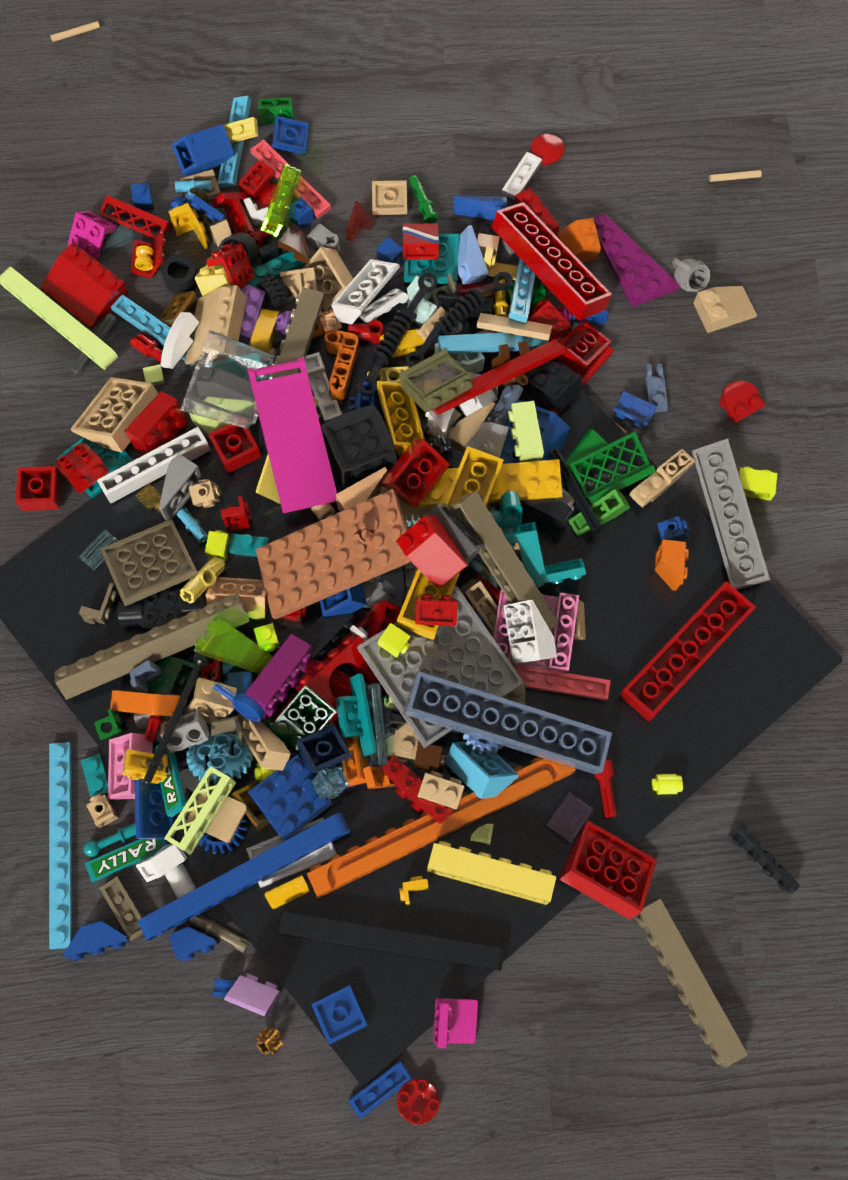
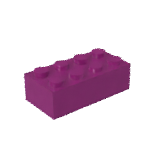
(280, 675)

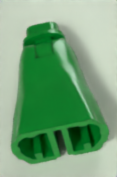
(587, 445)

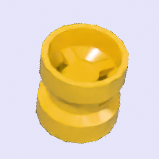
(144, 258)

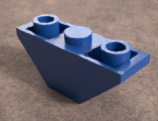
(95, 939)

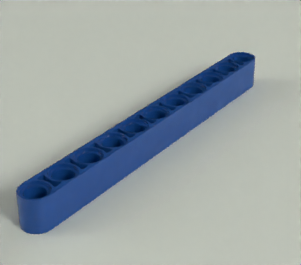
(243, 876)

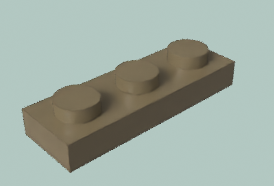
(123, 907)

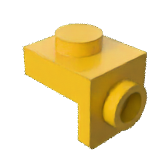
(416, 884)

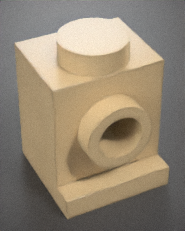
(108, 813)

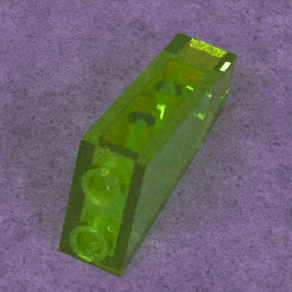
(280, 200)
(232, 647)

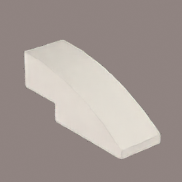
(178, 339)

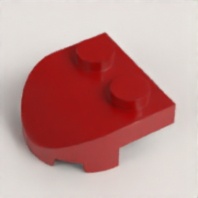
(740, 400)

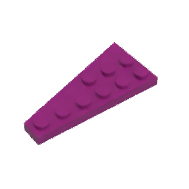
(634, 269)

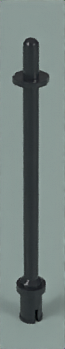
(154, 764)

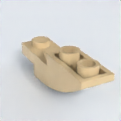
(662, 478)

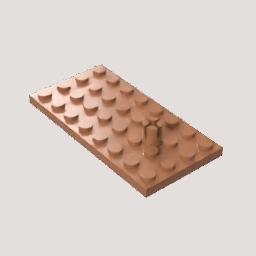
(333, 554)

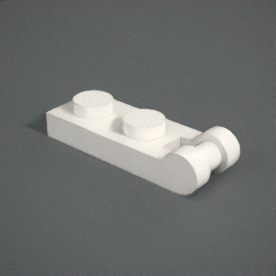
(383, 305)

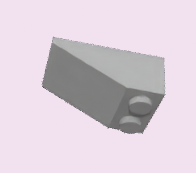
(179, 477)

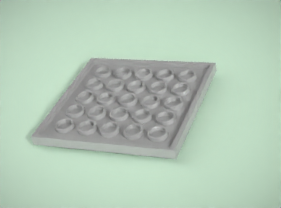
(457, 654)

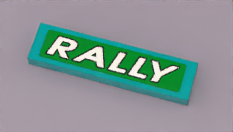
(172, 786)
(123, 858)

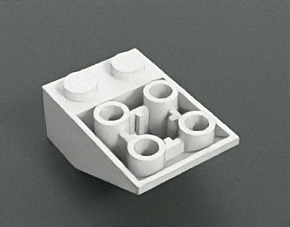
(528, 633)

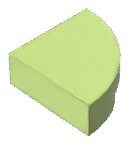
(482, 834)

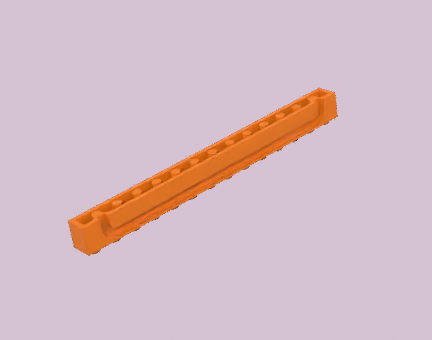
(426, 830)

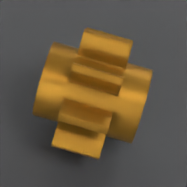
(269, 1041)

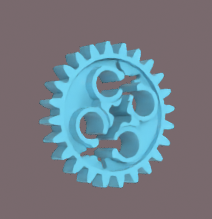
(219, 754)

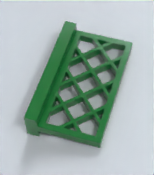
(622, 480)

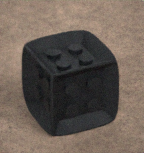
(358, 445)

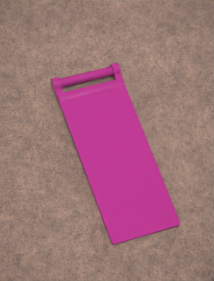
(293, 437)

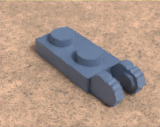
(656, 388)
(509, 396)

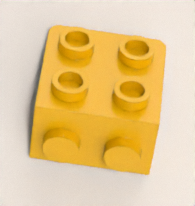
(186, 219)

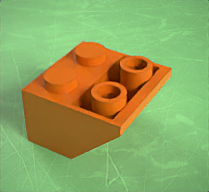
(671, 562)

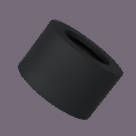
(248, 242)
(183, 284)

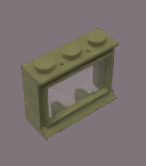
(435, 380)

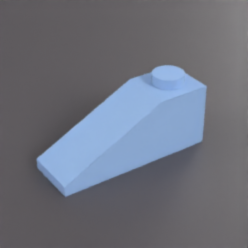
(470, 259)

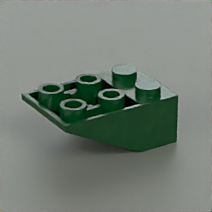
(173, 677)
(303, 716)

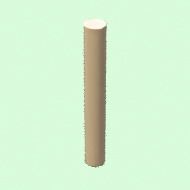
(75, 31)
(734, 176)

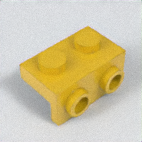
(135, 767)

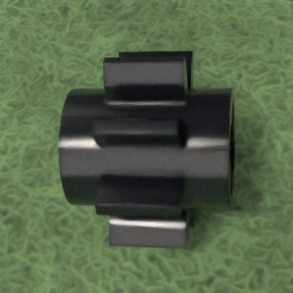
(441, 445)

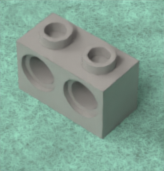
(184, 731)

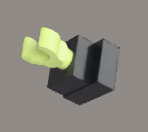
(391, 716)

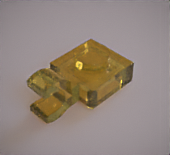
(149, 497)

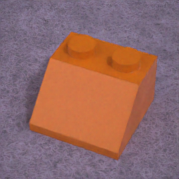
(581, 239)

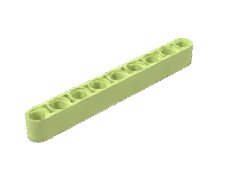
(58, 318)

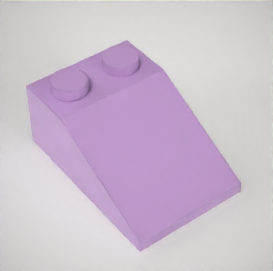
(254, 995)

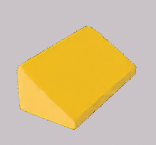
(287, 892)

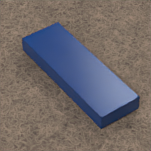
(380, 1089)

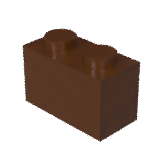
(429, 758)

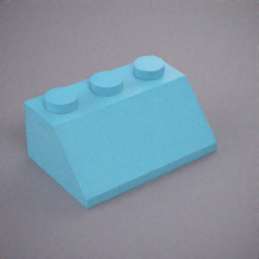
(482, 773)

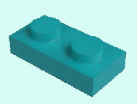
(95, 775)

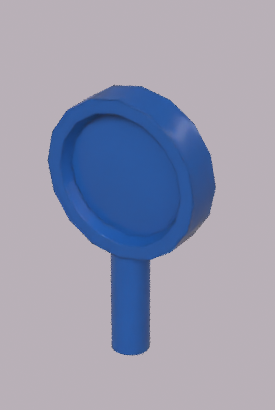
(242, 703)

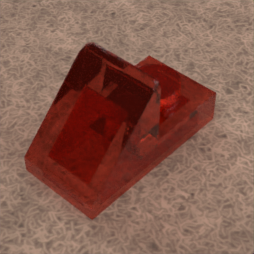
(358, 220)

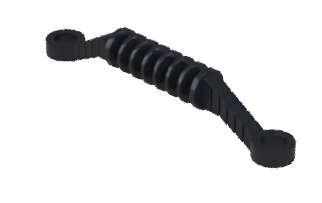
(458, 313)
(395, 334)

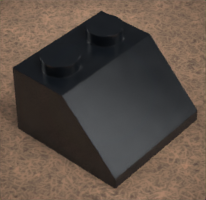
(394, 583)

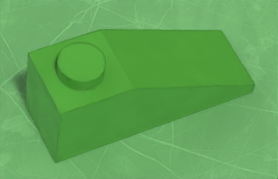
(604, 509)

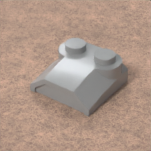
(489, 438)

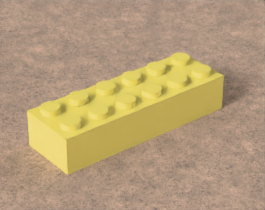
(491, 873)

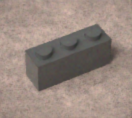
(461, 536)

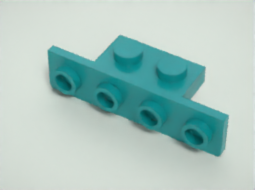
(355, 715)

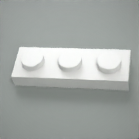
(521, 175)

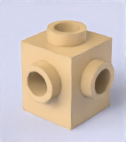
(205, 493)

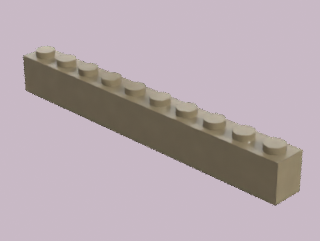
(151, 646)

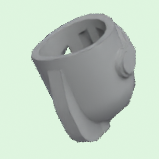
(687, 273)

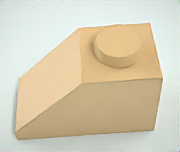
(218, 229)

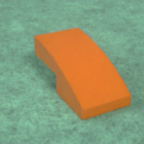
(376, 778)

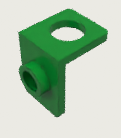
(114, 719)

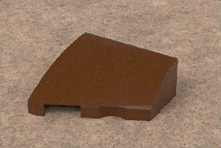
(295, 241)

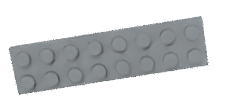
(730, 515)

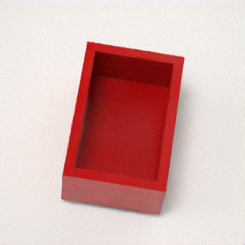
(156, 424)

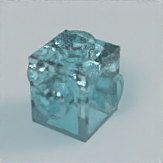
(329, 782)

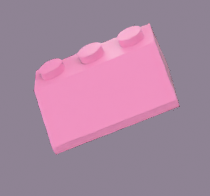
(119, 785)

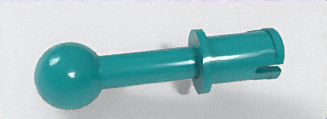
(93, 847)

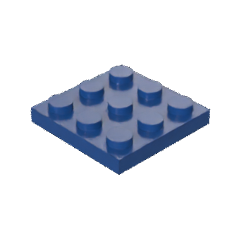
(289, 798)

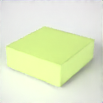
(154, 374)

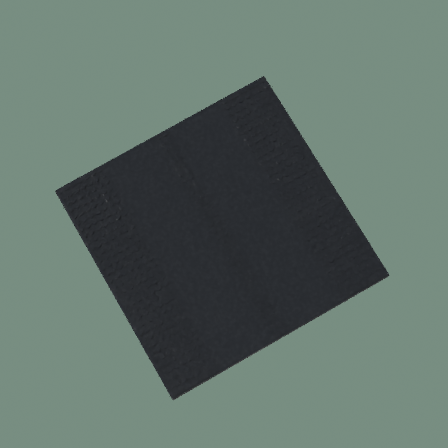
(627, 621)

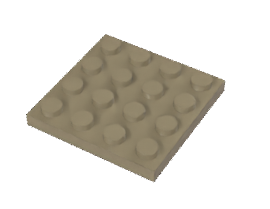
(148, 562)

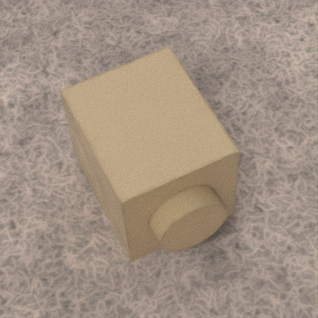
(485, 241)

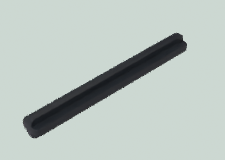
(575, 491)

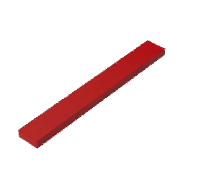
(505, 373)

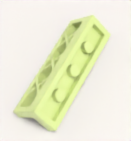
(206, 814)

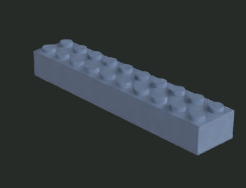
(507, 723)

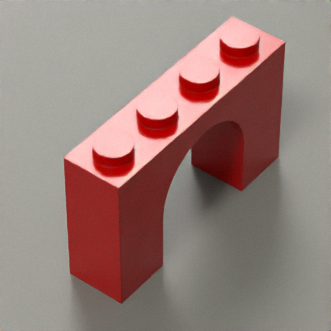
(319, 678)

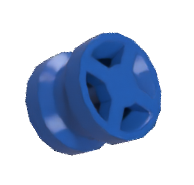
(221, 987)

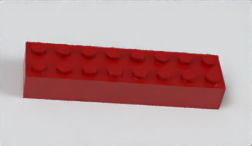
(551, 261)
(687, 651)

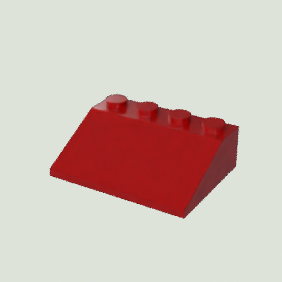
(83, 286)
(609, 870)

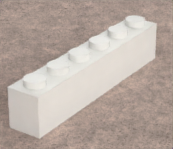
(152, 465)

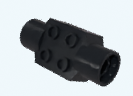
(157, 609)

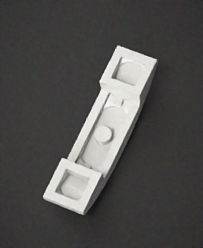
(320, 387)

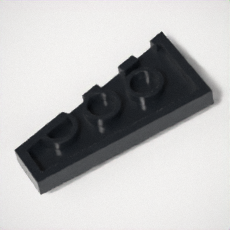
(764, 858)

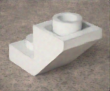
(256, 216)
(162, 862)

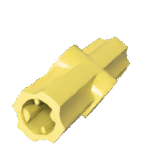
(205, 578)

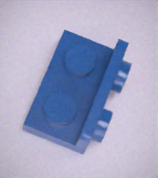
(635, 409)

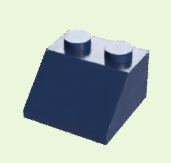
(322, 749)

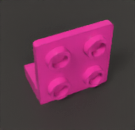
(89, 232)
(454, 1021)

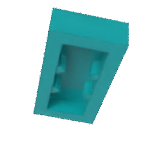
(246, 544)

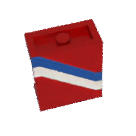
(420, 242)

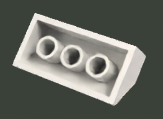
(363, 290)

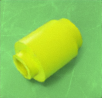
(667, 784)

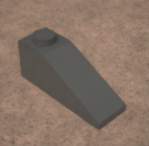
(222, 384)

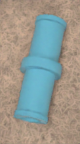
(185, 186)
(192, 525)

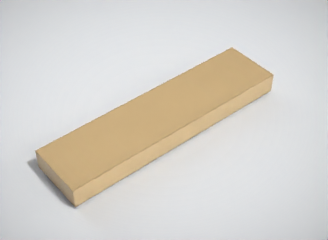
(511, 326)

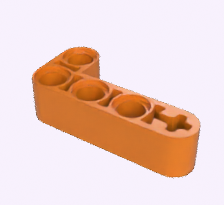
(346, 348)
(143, 703)

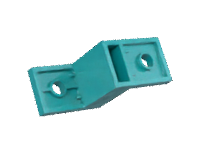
(533, 559)

